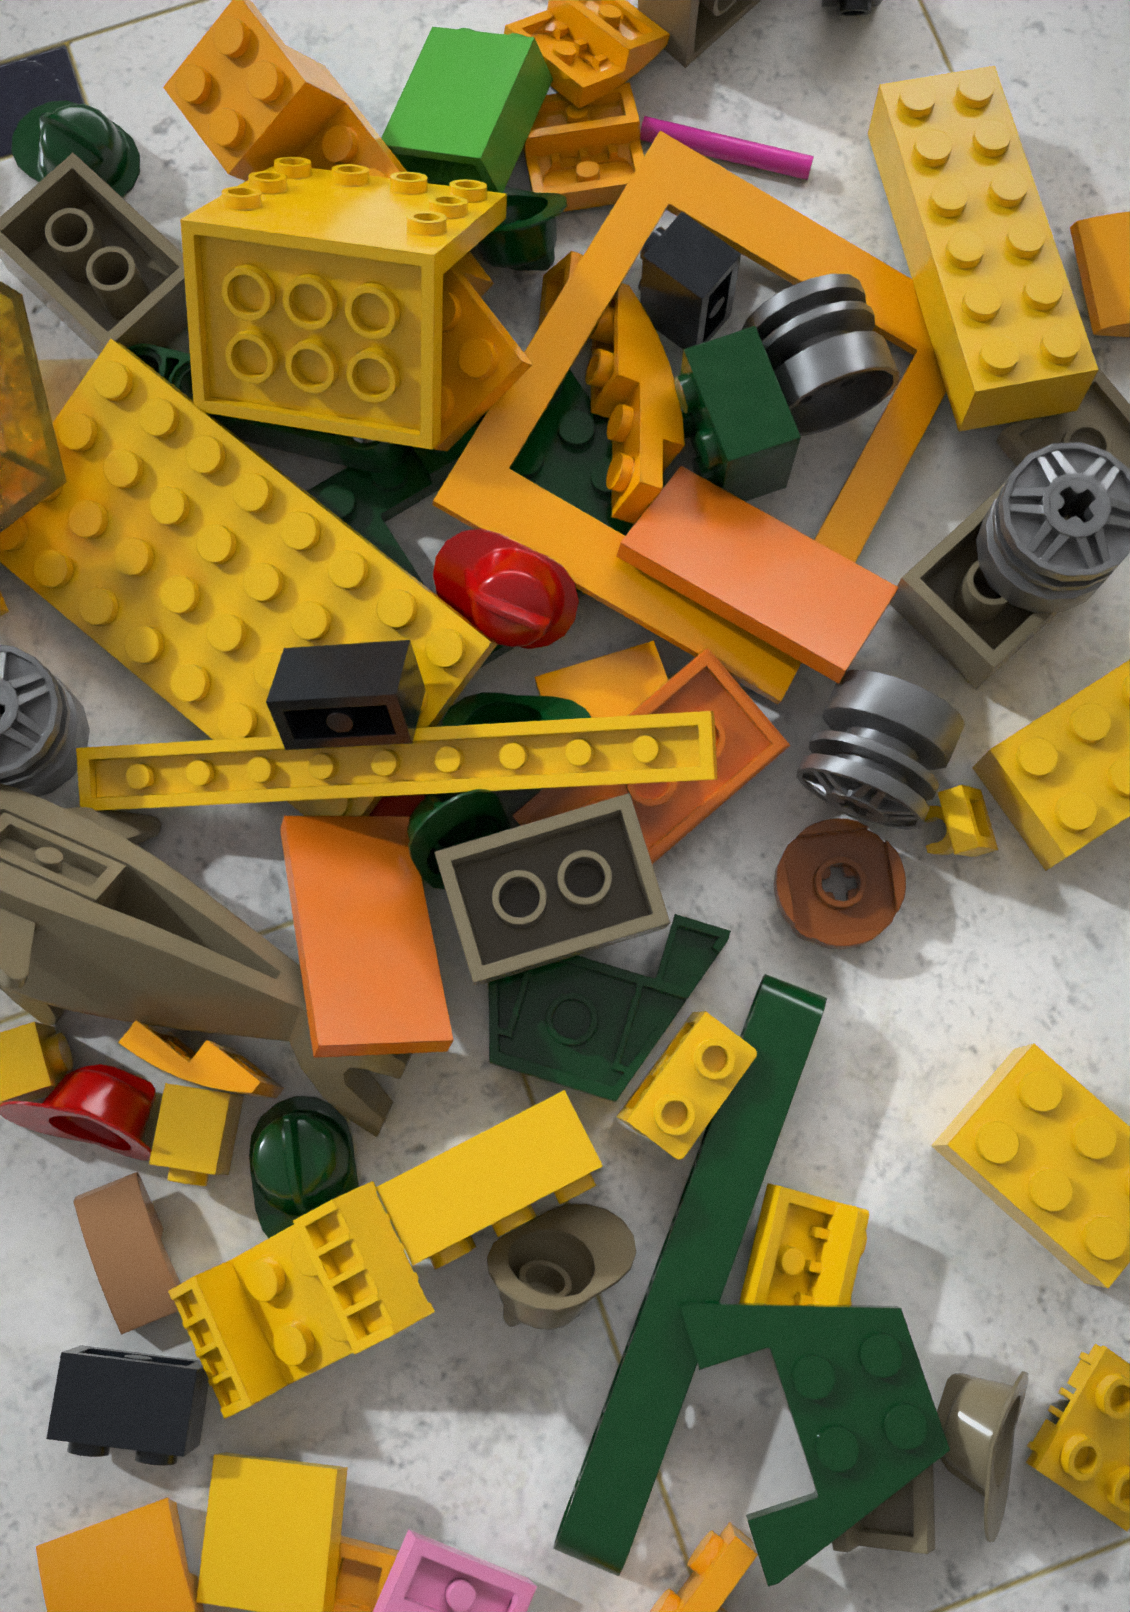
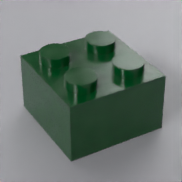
(736, 415)

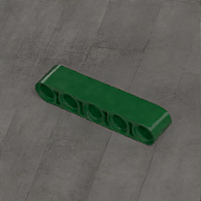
(329, 447)

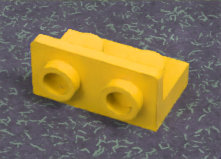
(688, 1084)

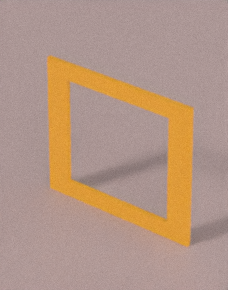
(495, 498)

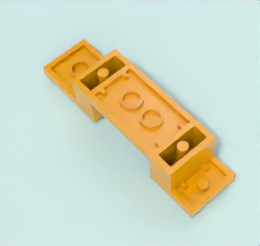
(269, 102)

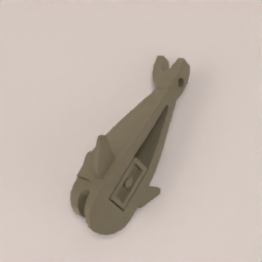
(131, 939)

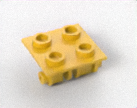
(1092, 1438)

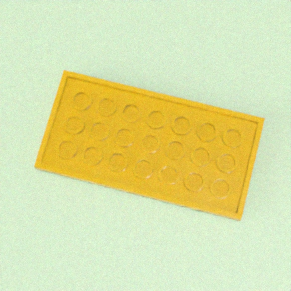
(213, 561)

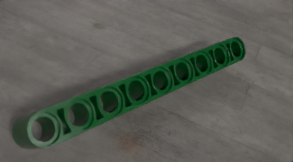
(690, 1268)

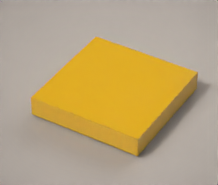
(272, 1534)

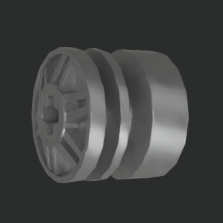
(825, 351)
(1038, 555)
(38, 725)
(881, 749)

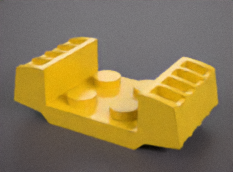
(301, 1300)

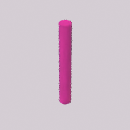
(731, 148)

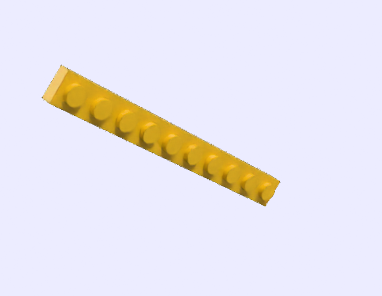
(438, 761)

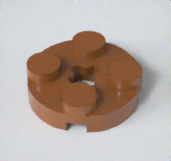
(861, 856)

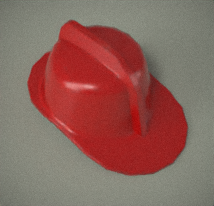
(506, 588)
(92, 1107)

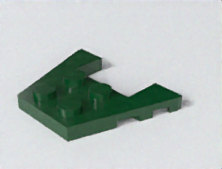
(594, 1021)
(853, 1403)

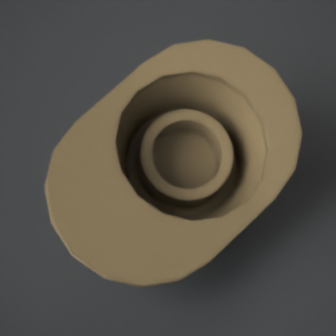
(559, 1264)
(980, 1432)

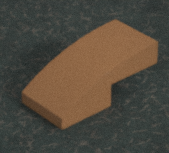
(127, 1251)

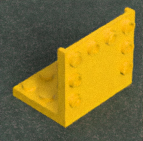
(326, 297)

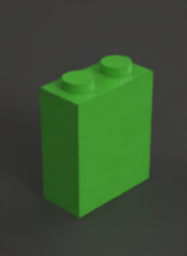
(468, 106)

